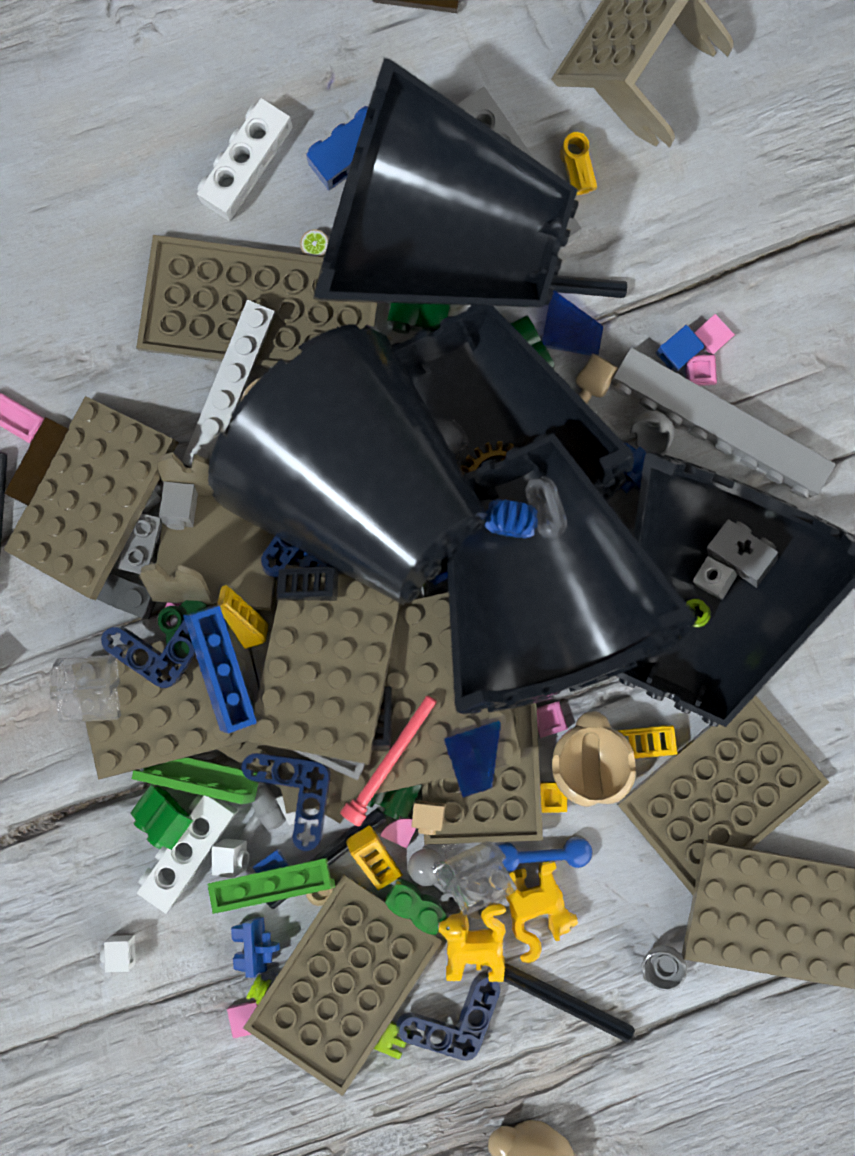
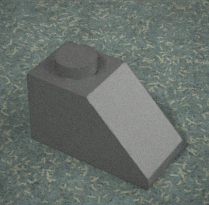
(127, 596)

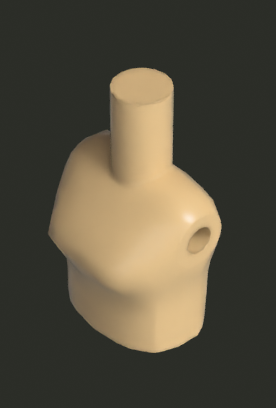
(595, 377)

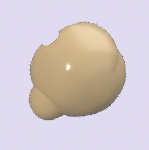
(593, 762)
(528, 1139)

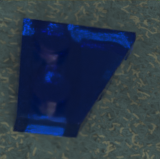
(570, 328)
(474, 757)

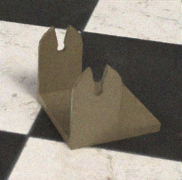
(621, 43)
(210, 554)

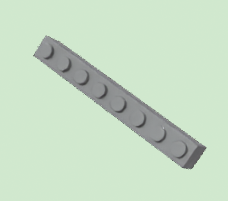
(722, 423)

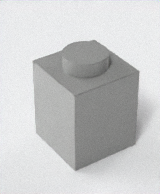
(178, 505)

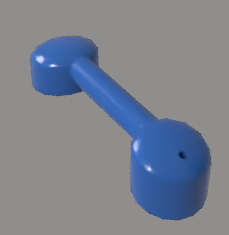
(575, 851)

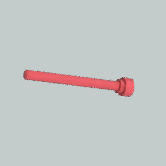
(356, 809)

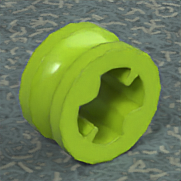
(704, 608)
(258, 989)

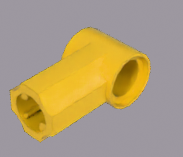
(578, 166)

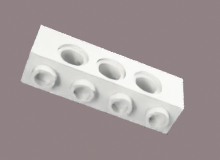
(228, 200)
(165, 893)

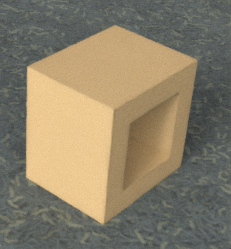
(428, 817)

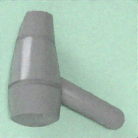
(266, 812)

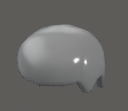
(653, 431)
(664, 968)

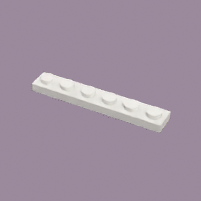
(230, 380)

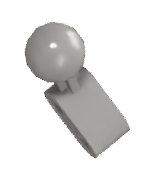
(422, 874)

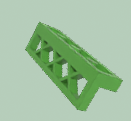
(201, 778)
(270, 886)

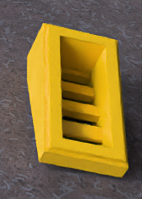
(243, 620)
(668, 729)
(363, 844)

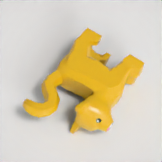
(537, 901)
(475, 946)

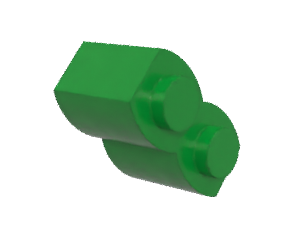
(160, 817)
(408, 902)

